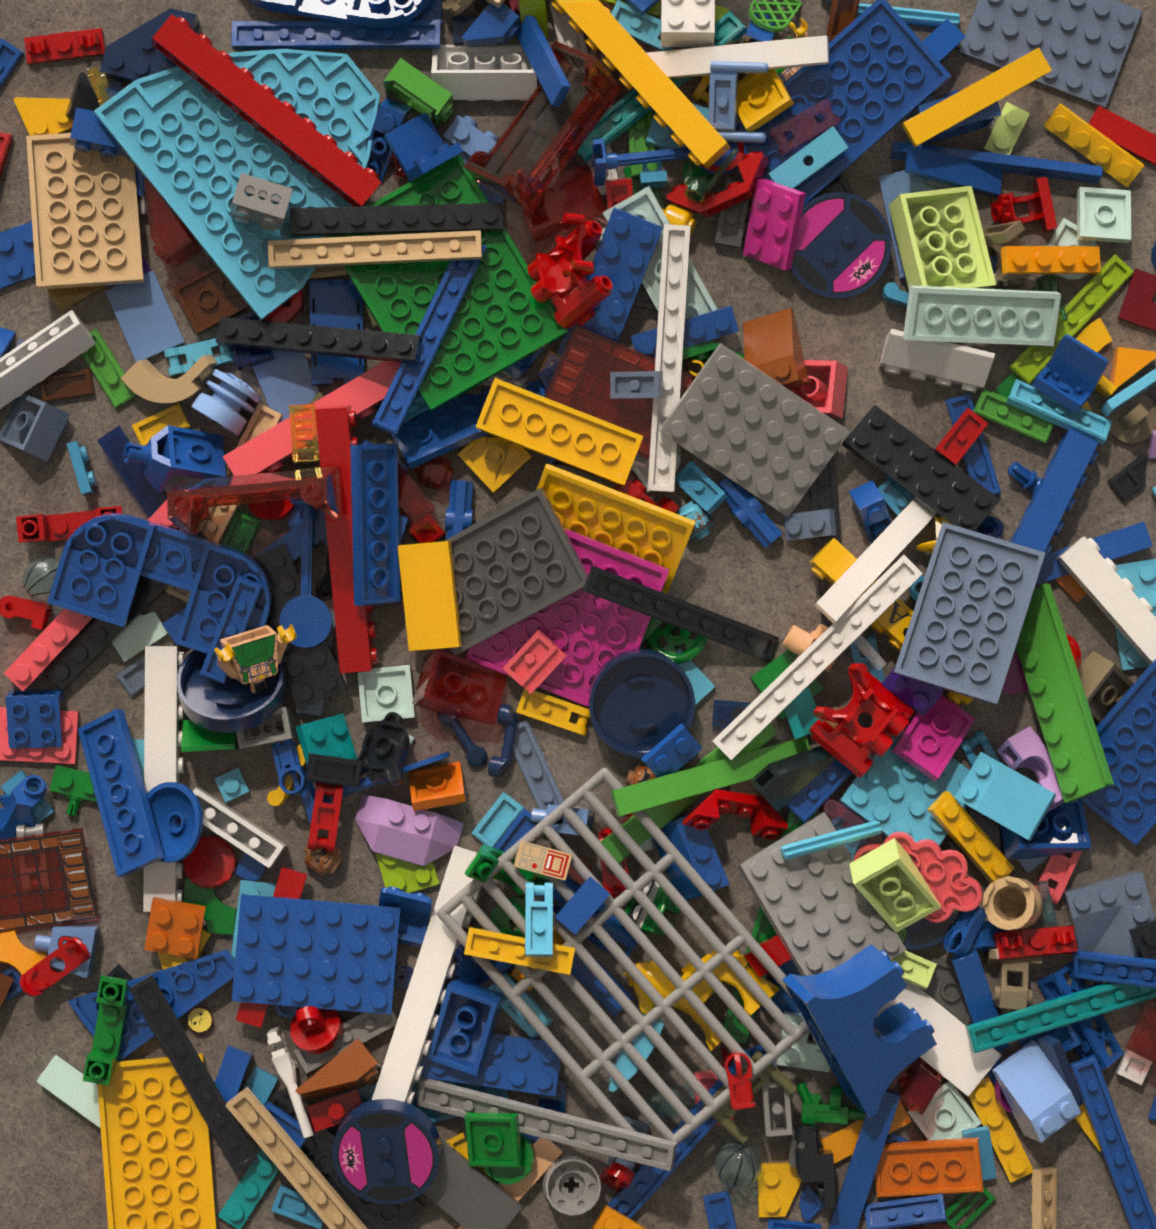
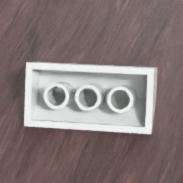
(484, 72)
(936, 360)

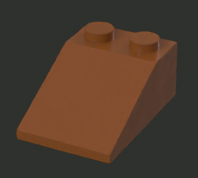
(775, 348)
(347, 1071)

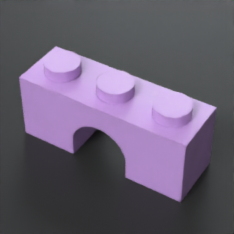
(1028, 751)

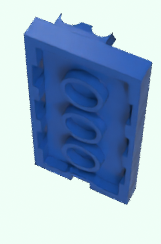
(335, 308)

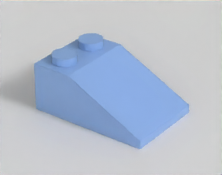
(1035, 1093)

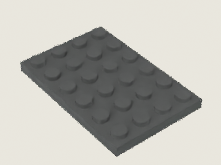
(512, 567)

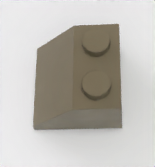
(1102, 684)

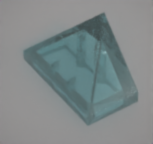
(663, 1108)

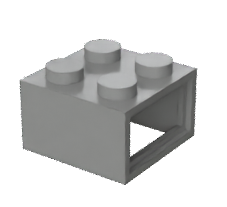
(259, 211)
(283, 714)

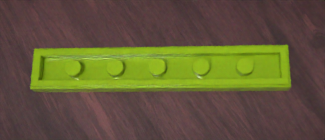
(1079, 312)

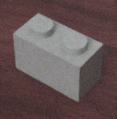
(776, 1110)

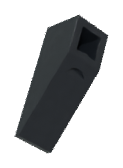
(788, 776)

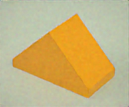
(1128, 362)

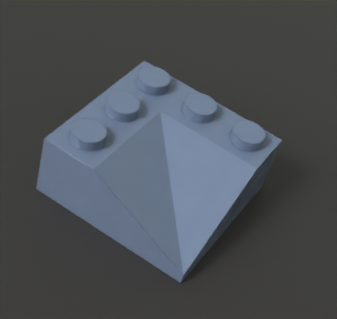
(1106, 912)

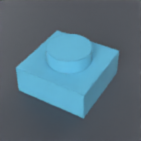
(232, 785)

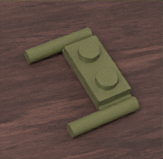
(724, 1114)

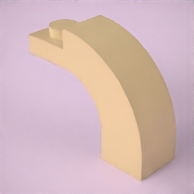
(155, 387)

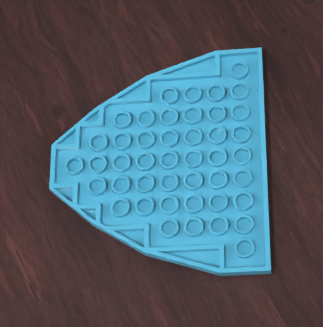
(199, 147)

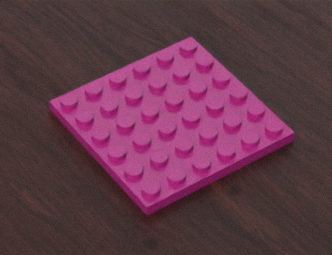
(580, 623)

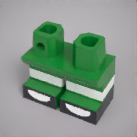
(641, 917)

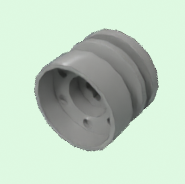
(582, 1196)

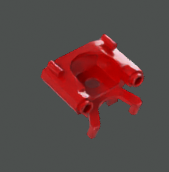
(563, 272)
(848, 740)

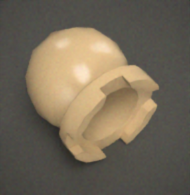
(1003, 899)

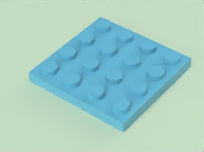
(901, 795)

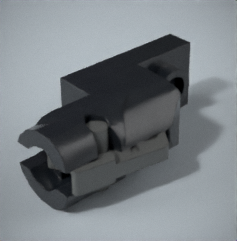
(812, 1162)

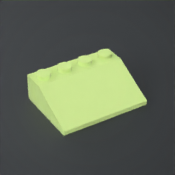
(942, 239)

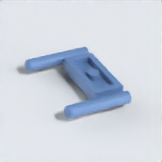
(724, 99)

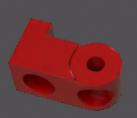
(15, 607)

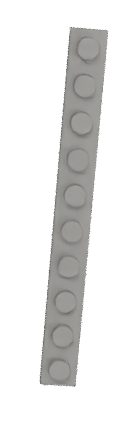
(551, 1124)

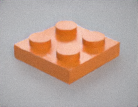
(436, 786)
(175, 927)

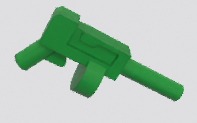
(831, 1112)

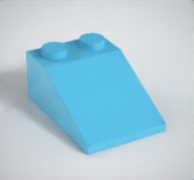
(1005, 796)

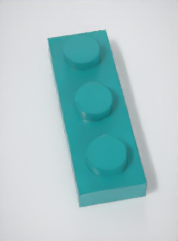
(249, 1191)

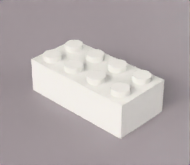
(687, 23)

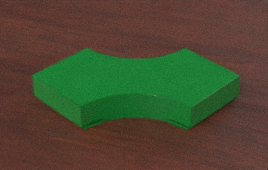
(218, 916)

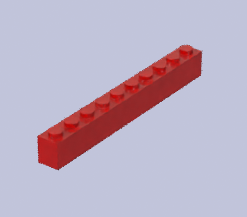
(265, 112)
(352, 622)

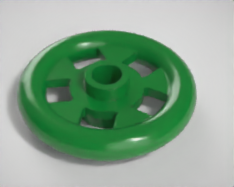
(693, 646)

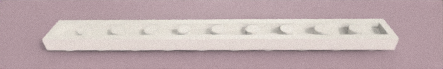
(669, 352)
(817, 657)

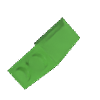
(419, 92)

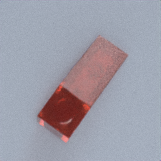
(411, 497)

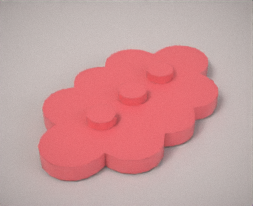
(942, 871)

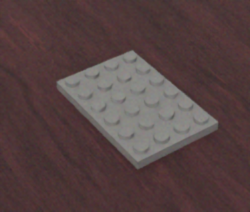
(754, 430)
(816, 903)

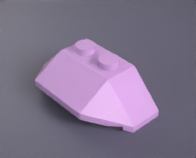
(404, 833)

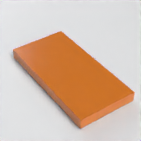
(929, 1168)

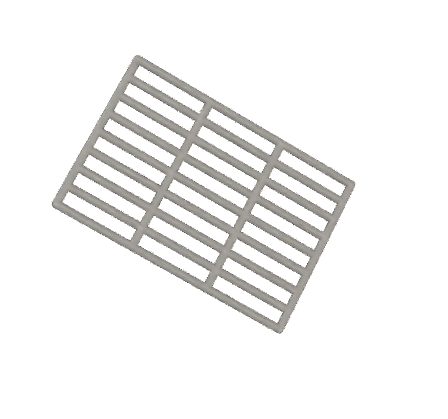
(663, 1006)

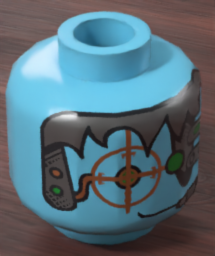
(697, 513)

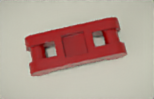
(325, 817)

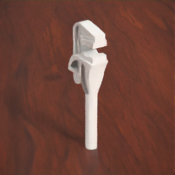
(286, 1068)

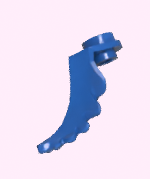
(19, 806)

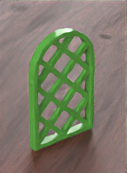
(764, 23)

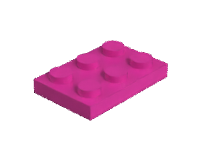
(774, 223)
(934, 738)

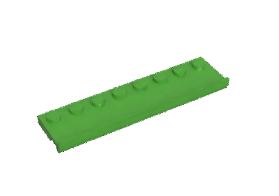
(1061, 700)

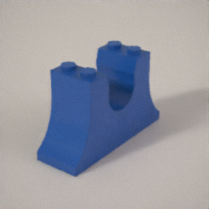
(841, 1015)

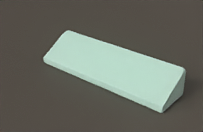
(68, 1086)

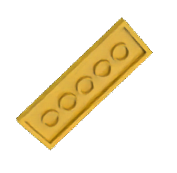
(559, 432)

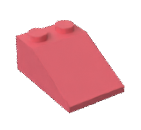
(826, 387)

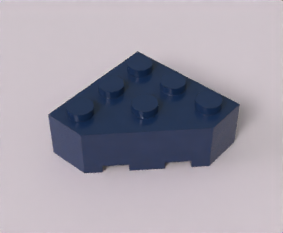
(134, 55)

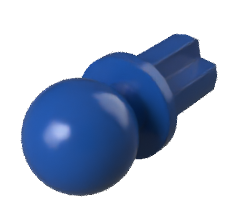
(1025, 477)

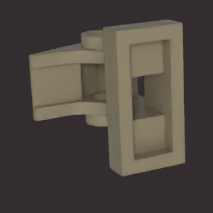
(1000, 236)
(1012, 997)

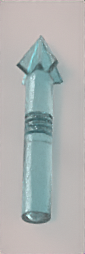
(1047, 904)

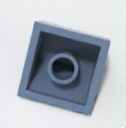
(33, 426)

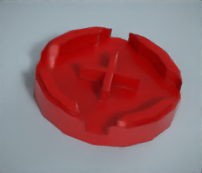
(210, 863)

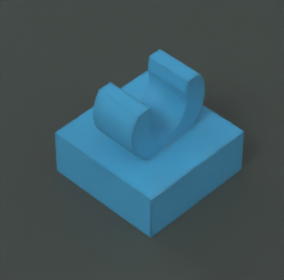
(654, 179)

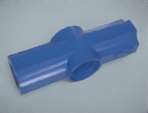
(459, 512)
(750, 512)

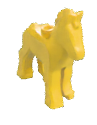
(702, 990)

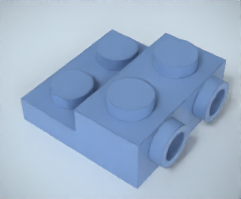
(469, 137)

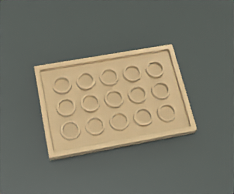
(82, 215)

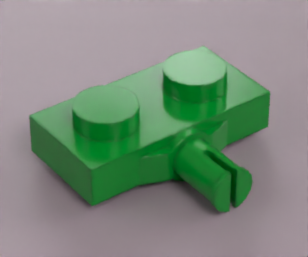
(74, 785)

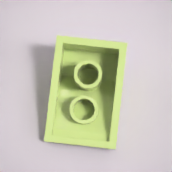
(893, 885)

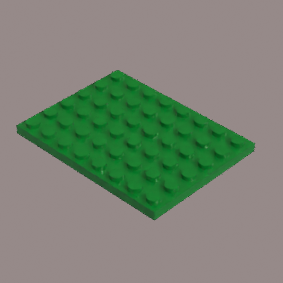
(498, 315)

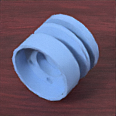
(226, 401)

